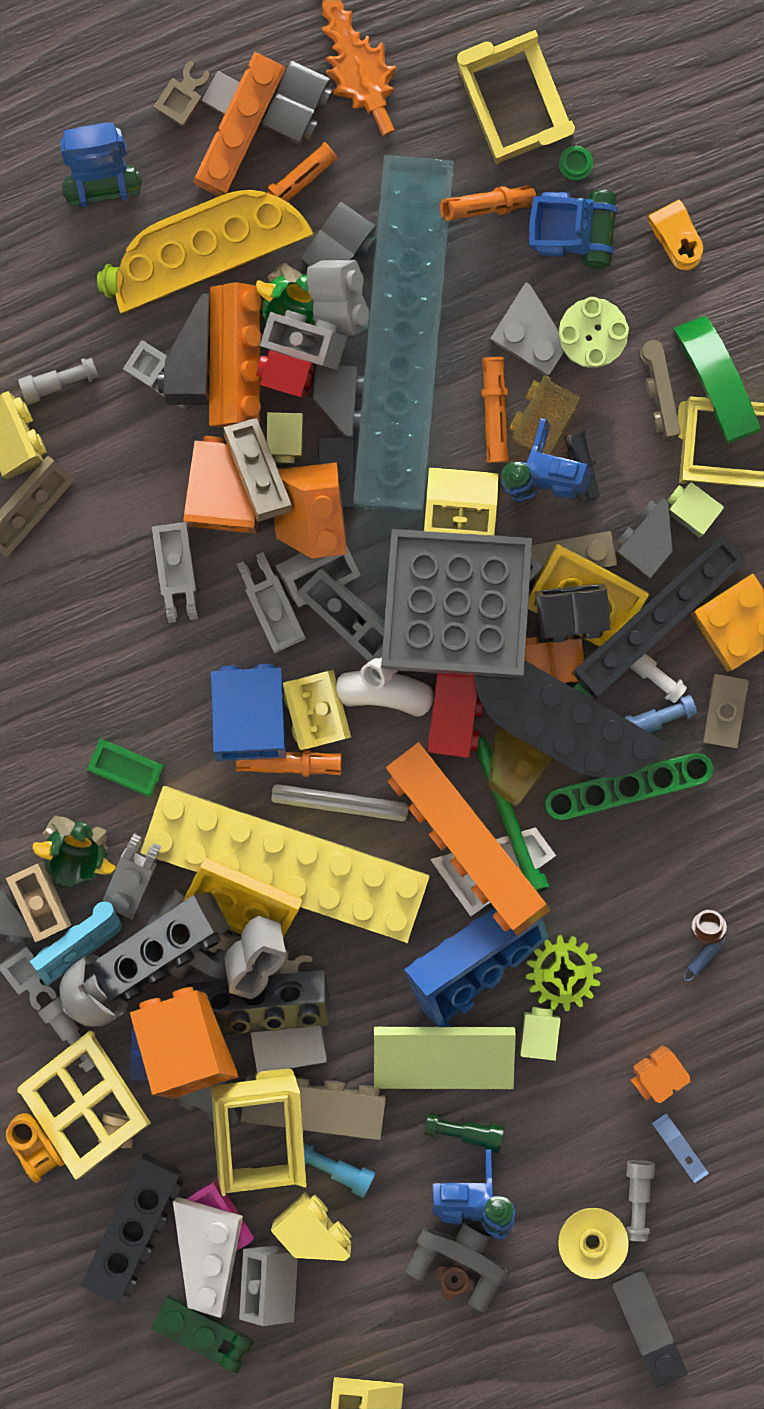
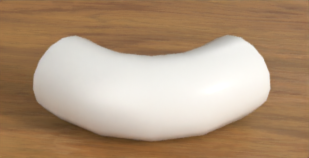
(400, 693)

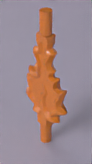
(358, 67)

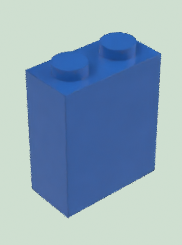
(248, 713)

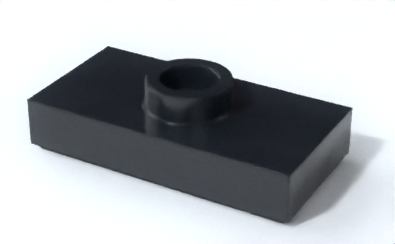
(340, 451)

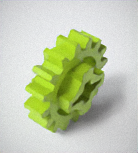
(578, 972)

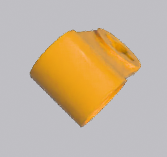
(675, 229)
(34, 1149)

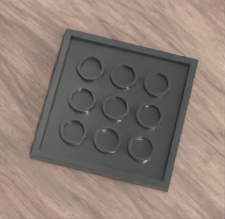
(457, 603)

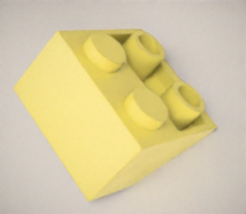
(19, 446)
(461, 502)
(310, 1233)
(365, 1394)

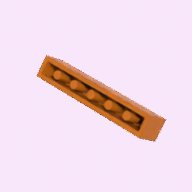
(468, 840)

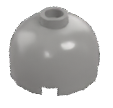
(84, 997)

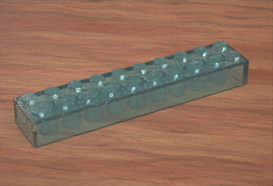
(403, 335)

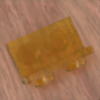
(547, 402)

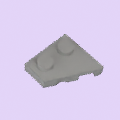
(529, 332)

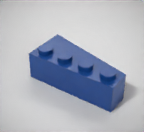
(466, 964)

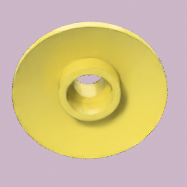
(605, 1256)

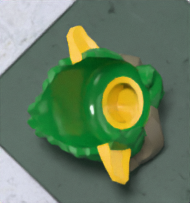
(285, 292)

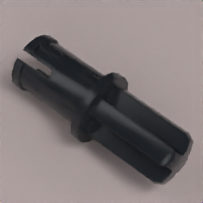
(579, 452)

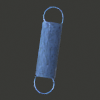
(703, 958)

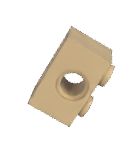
(38, 901)

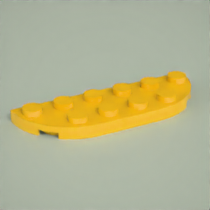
(205, 244)

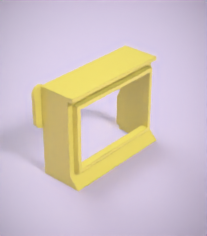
(486, 55)
(688, 472)
(268, 1087)

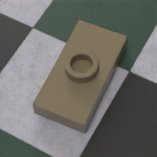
(725, 711)

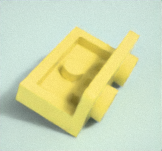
(315, 710)

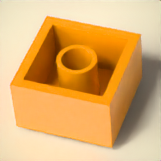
(734, 622)

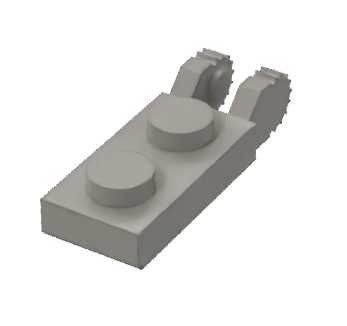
(175, 567)
(272, 607)
(131, 878)

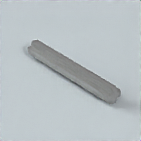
(339, 802)

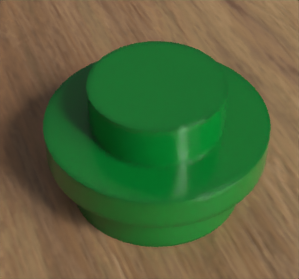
(575, 163)

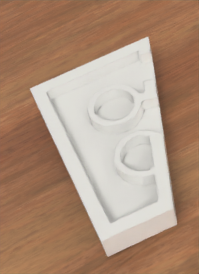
(538, 850)
(207, 1253)

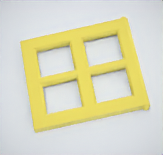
(83, 1105)

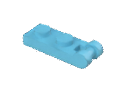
(77, 943)

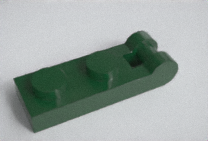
(201, 1333)

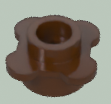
(450, 1288)

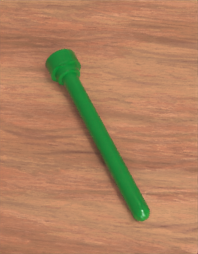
(511, 825)

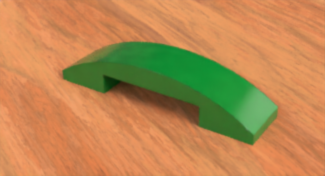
(718, 378)

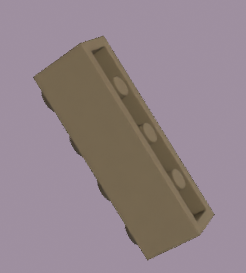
(327, 1109)

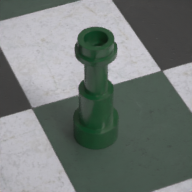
(470, 1133)

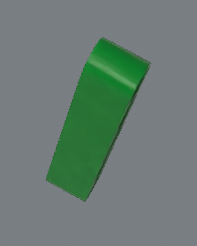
(645, 786)

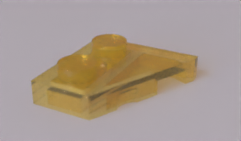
(514, 766)

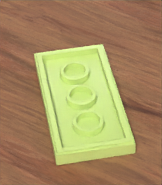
(444, 1057)

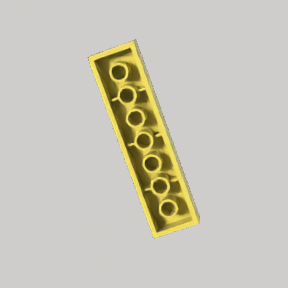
(318, 871)

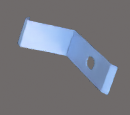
(680, 1147)

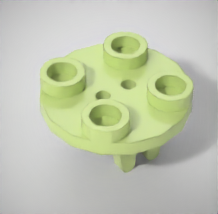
(581, 321)

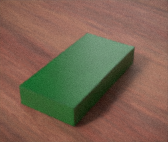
(125, 767)

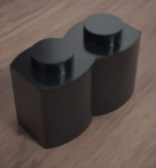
(572, 611)

